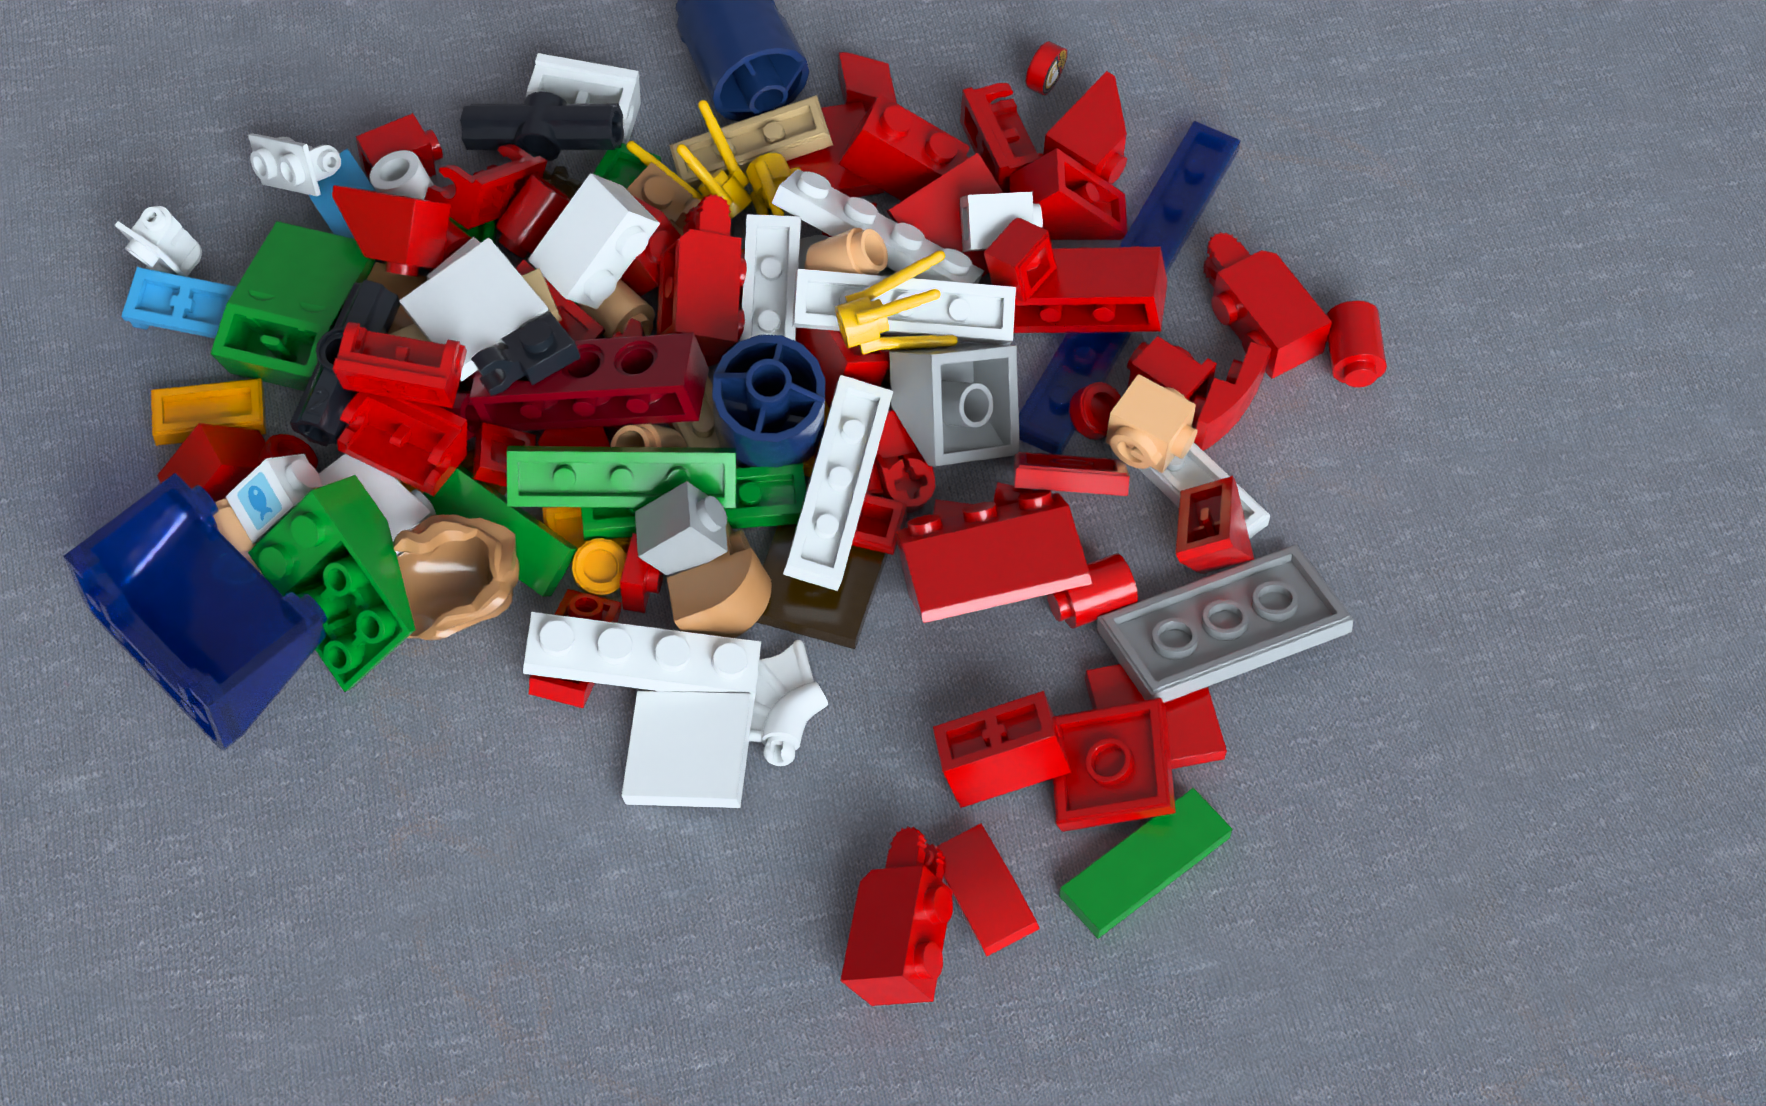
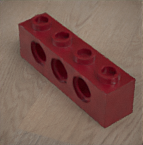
(610, 385)

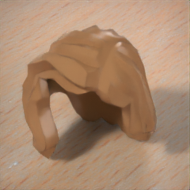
(456, 573)

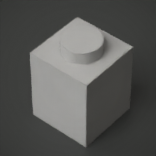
(681, 530)

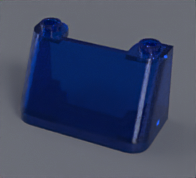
(195, 609)

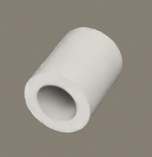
(401, 175)

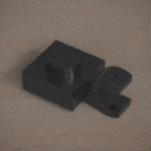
(530, 352)

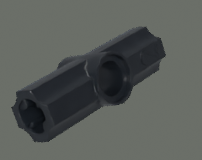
(543, 126)
(324, 398)

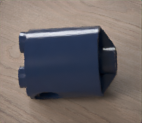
(743, 54)
(769, 402)

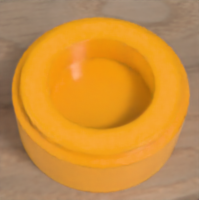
(598, 566)

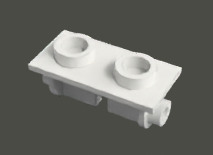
(292, 164)
(162, 242)

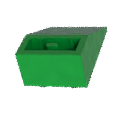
(288, 304)
(345, 559)

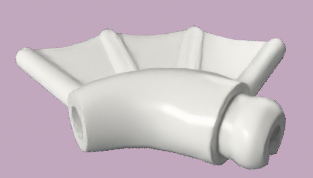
(784, 703)

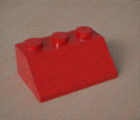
(991, 555)

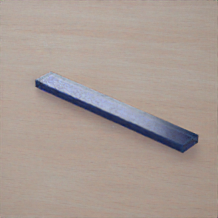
(1162, 222)

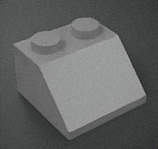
(958, 401)

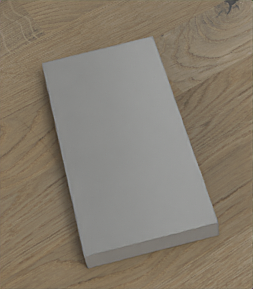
(1224, 625)

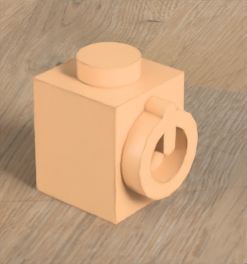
(1151, 425)

